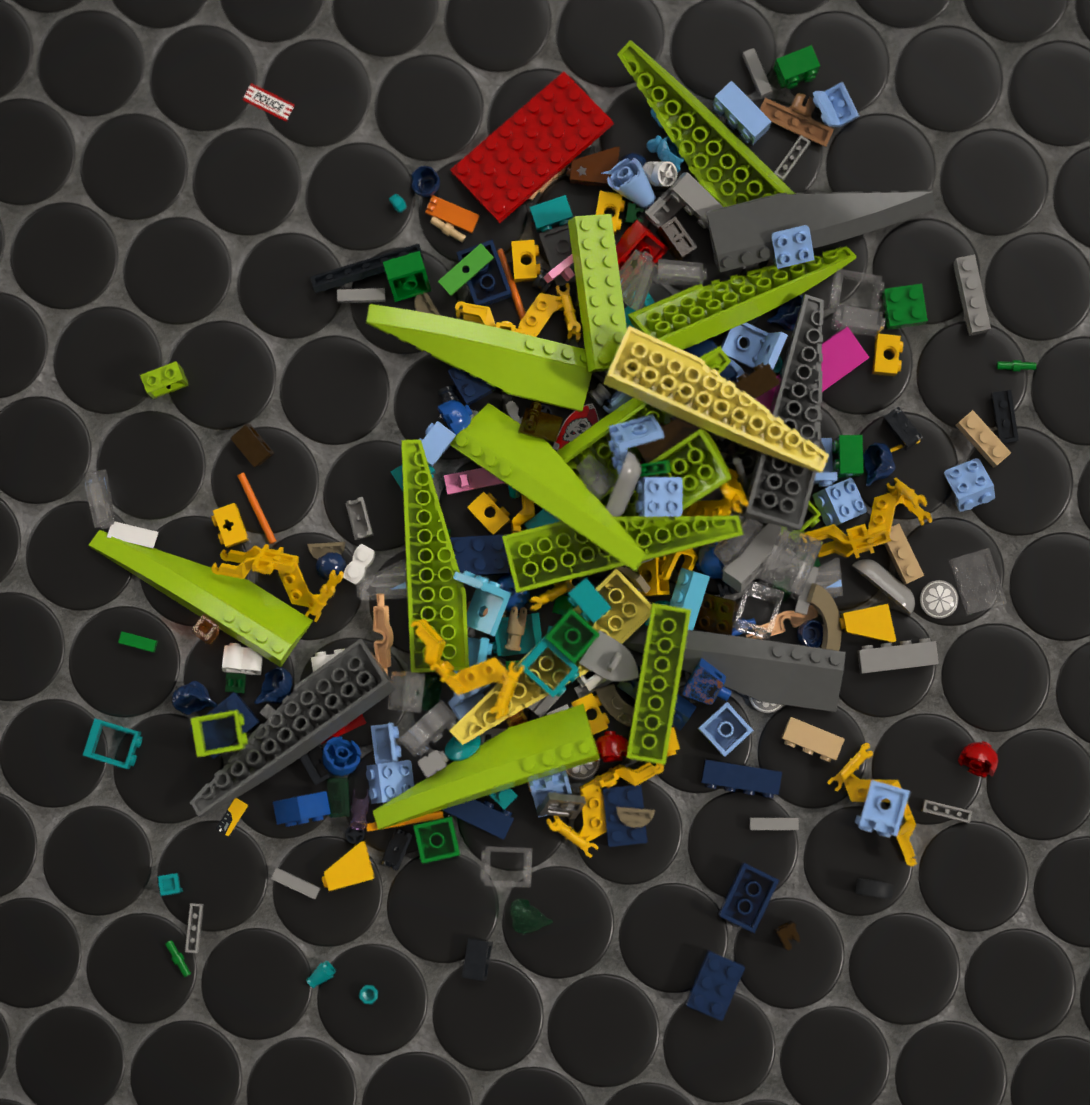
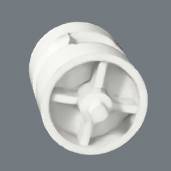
(660, 173)

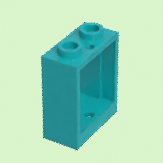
(532, 656)
(94, 738)

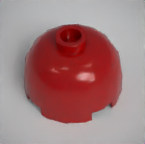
(612, 747)
(979, 758)

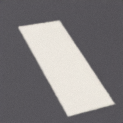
(133, 534)

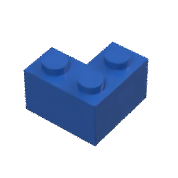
(301, 809)

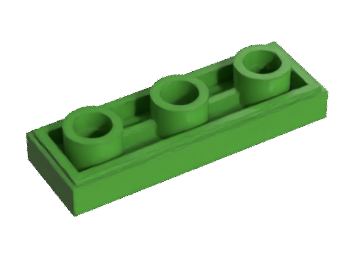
(474, 261)

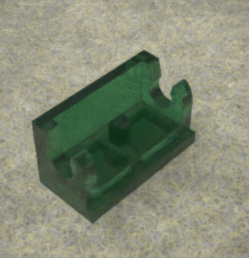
(339, 797)

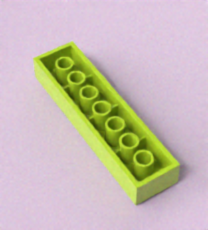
(598, 288)
(658, 683)

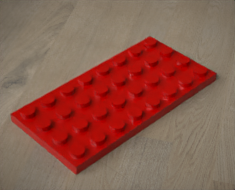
(531, 147)

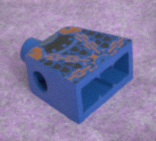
(706, 684)

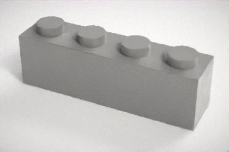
(694, 198)
(971, 295)
(753, 560)
(897, 657)

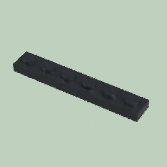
(358, 270)

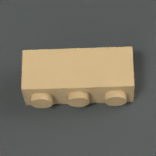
(983, 439)
(903, 556)
(812, 739)

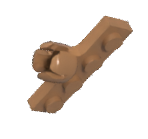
(798, 119)

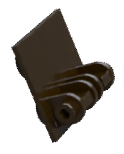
(539, 423)
(716, 614)

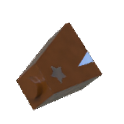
(594, 168)

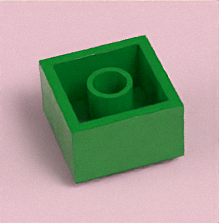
(796, 67)
(407, 276)
(904, 306)
(848, 455)
(572, 635)
(437, 840)

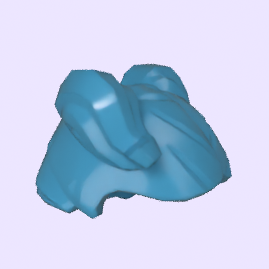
(665, 150)

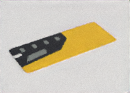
(231, 816)

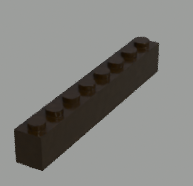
(678, 429)

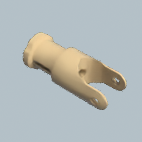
(516, 628)

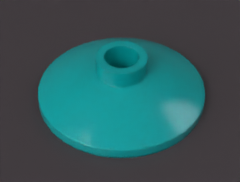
(456, 751)

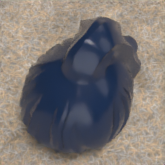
(787, 313)
(878, 462)
(275, 686)
(192, 698)

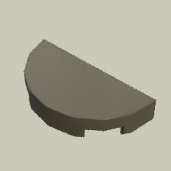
(424, 304)
(320, 549)
(635, 817)

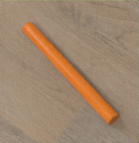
(515, 295)
(256, 507)

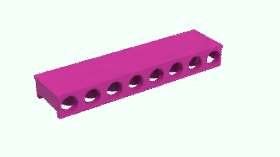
(840, 356)

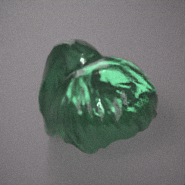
(431, 692)
(526, 917)

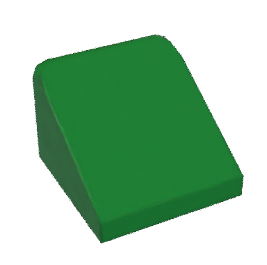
(562, 605)

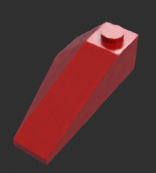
(641, 239)

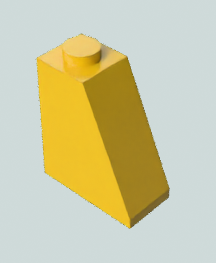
(870, 623)
(350, 869)

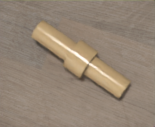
(447, 229)

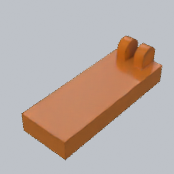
(452, 214)

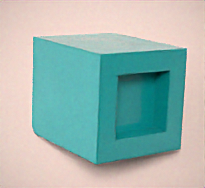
(169, 884)

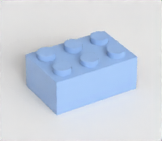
(741, 113)

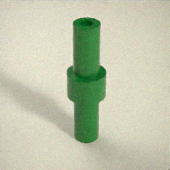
(1017, 365)
(178, 958)

